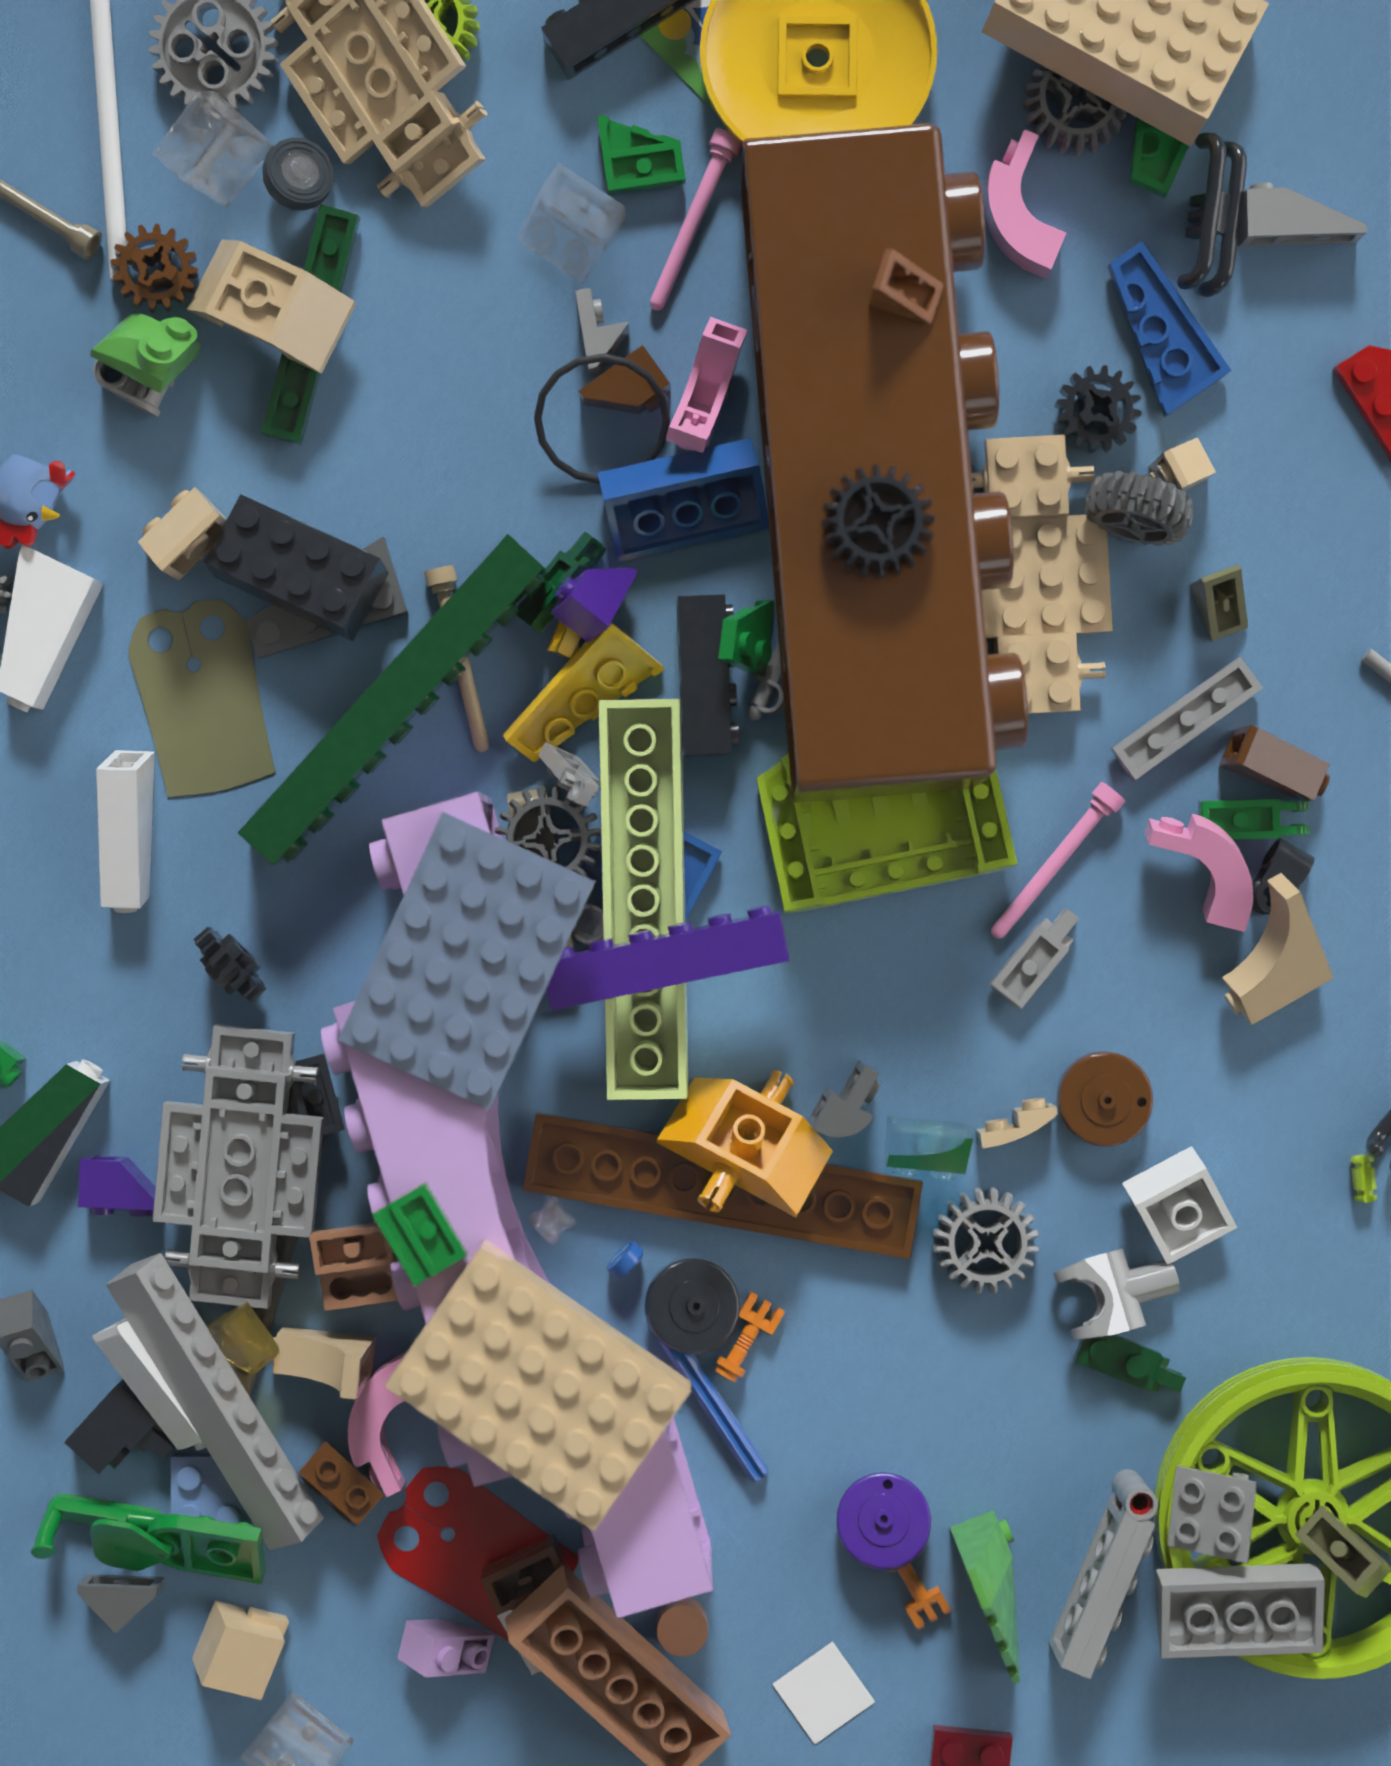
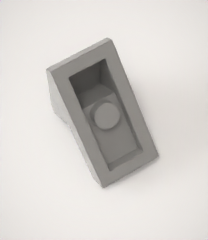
(598, 339)

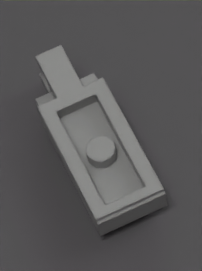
(571, 774)
(1034, 959)

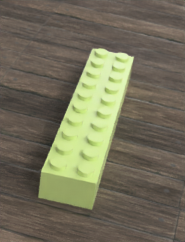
(643, 888)

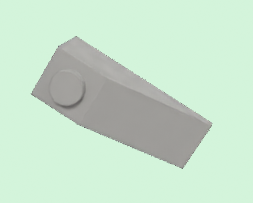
(1288, 218)

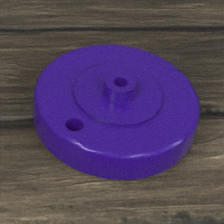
(883, 1521)

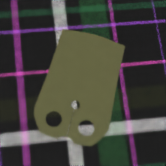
(208, 720)

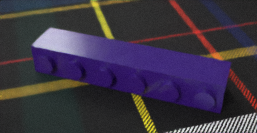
(668, 958)

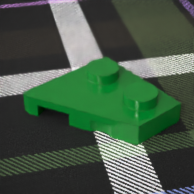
(638, 159)
(747, 638)

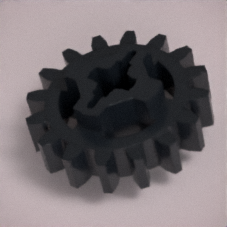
(1090, 396)
(229, 964)

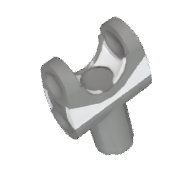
(1118, 1291)

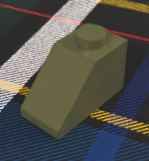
(1344, 1552)

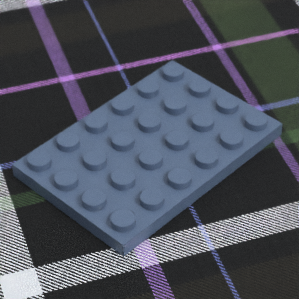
(466, 960)

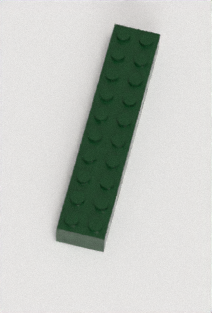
(392, 701)

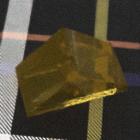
(244, 1339)

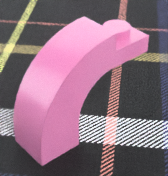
(1012, 226)
(707, 385)
(1230, 887)
(367, 1430)

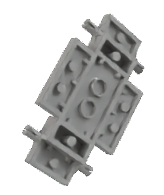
(239, 1166)

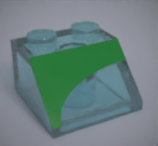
(927, 1146)

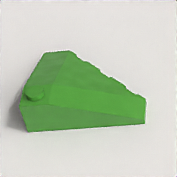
(989, 1564)

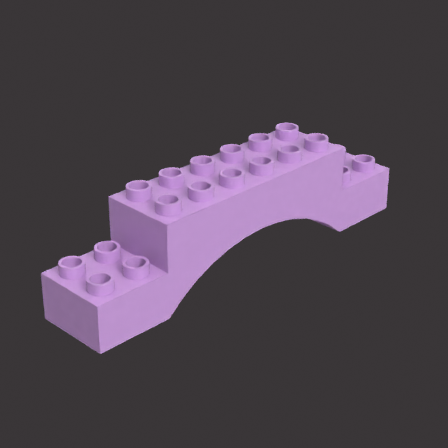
(654, 1534)

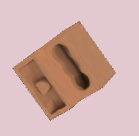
(353, 1266)

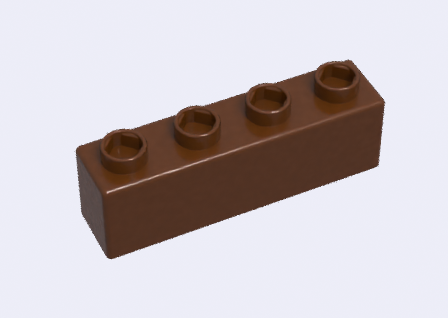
(893, 672)

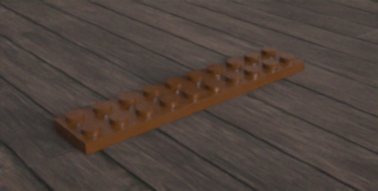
(635, 1173)

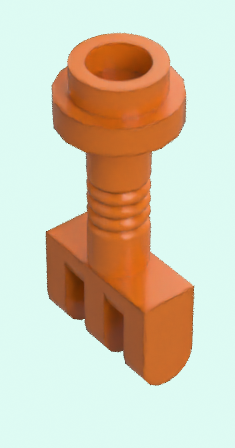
(730, 1366)
(922, 1599)

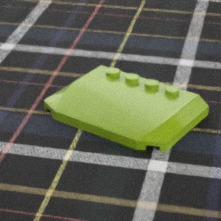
(880, 843)

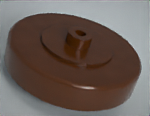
(1104, 1098)

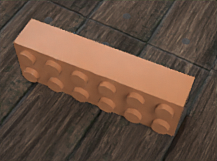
(615, 1674)

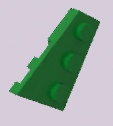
(1155, 158)

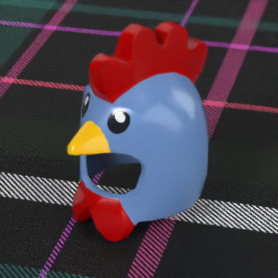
(28, 497)

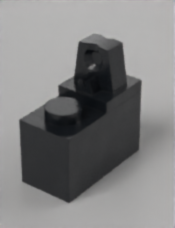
(113, 1425)

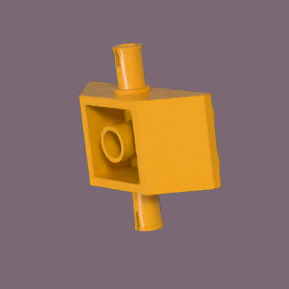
(774, 1165)

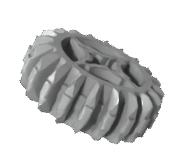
(972, 1253)

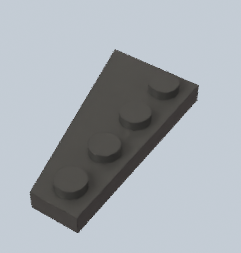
(278, 630)

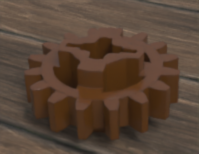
(139, 259)

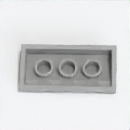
(1240, 1610)

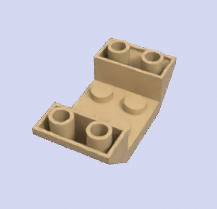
(272, 303)

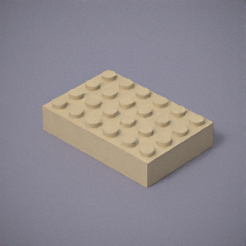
(1141, 55)
(539, 1385)

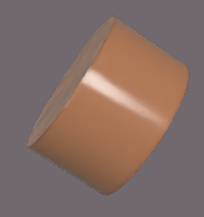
(682, 1627)

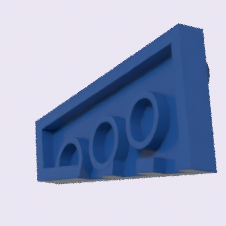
(1167, 334)

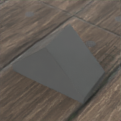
(118, 1597)

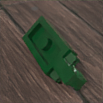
(581, 557)
(1128, 1362)

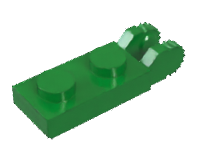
(1253, 817)

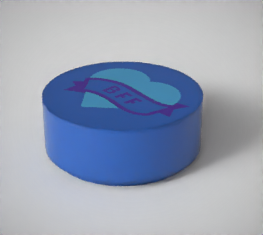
(625, 1259)

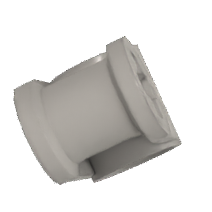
(131, 390)

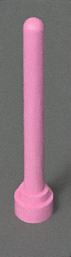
(723, 149)
(1103, 803)

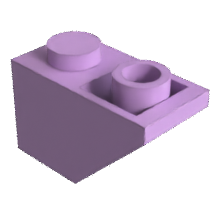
(444, 1648)

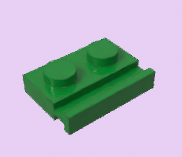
(420, 1234)

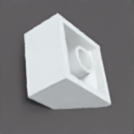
(1180, 1205)

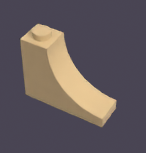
(1283, 963)
(326, 1357)

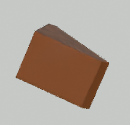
(905, 289)

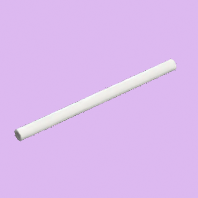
(108, 127)

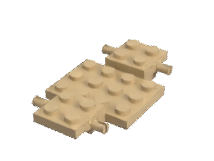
(375, 80)
(1057, 572)

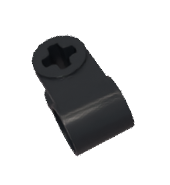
(1283, 859)

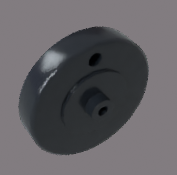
(692, 1306)

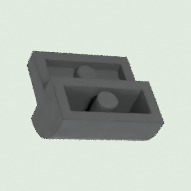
(843, 1113)

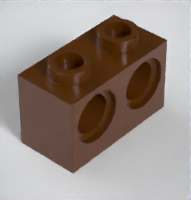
(339, 1484)

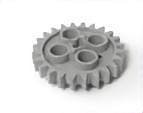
(192, 72)

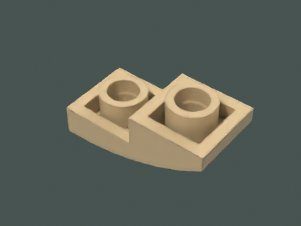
(1027, 1119)

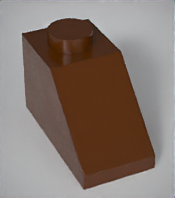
(624, 389)

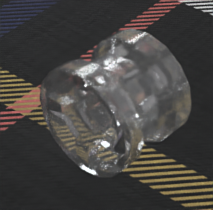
(591, 923)
(552, 1220)

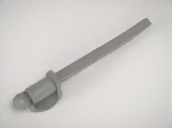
(765, 689)

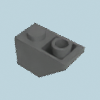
(29, 1336)

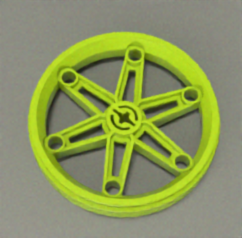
(1301, 1496)

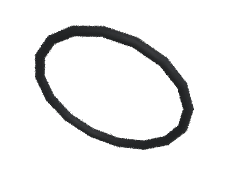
(589, 360)

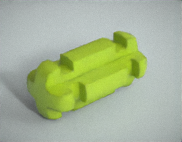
(1363, 1178)

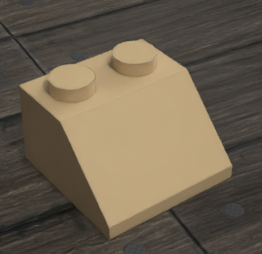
(183, 533)

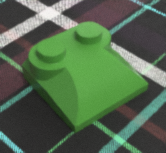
(149, 349)

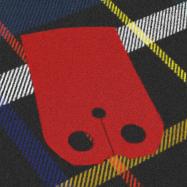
(483, 1534)

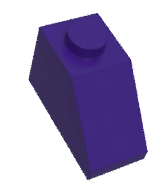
(592, 599)

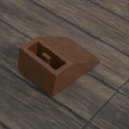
(519, 1575)

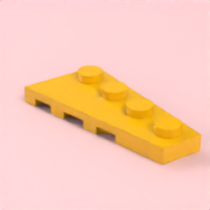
(598, 671)

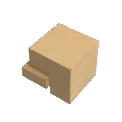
(239, 1649)

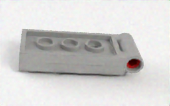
(1106, 1576)

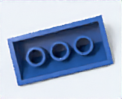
(684, 500)

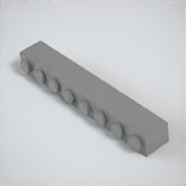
(215, 1401)

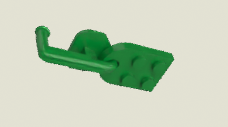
(173, 1539)

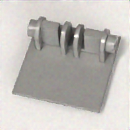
(1212, 1513)

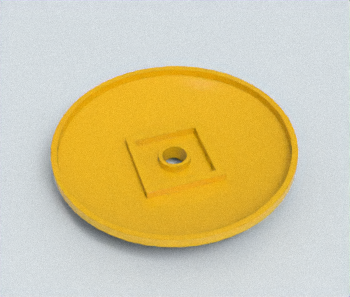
(765, 87)

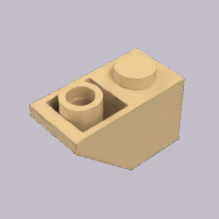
(1183, 465)

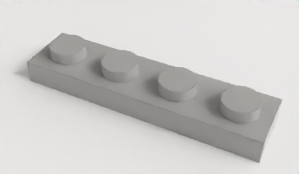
(1186, 718)

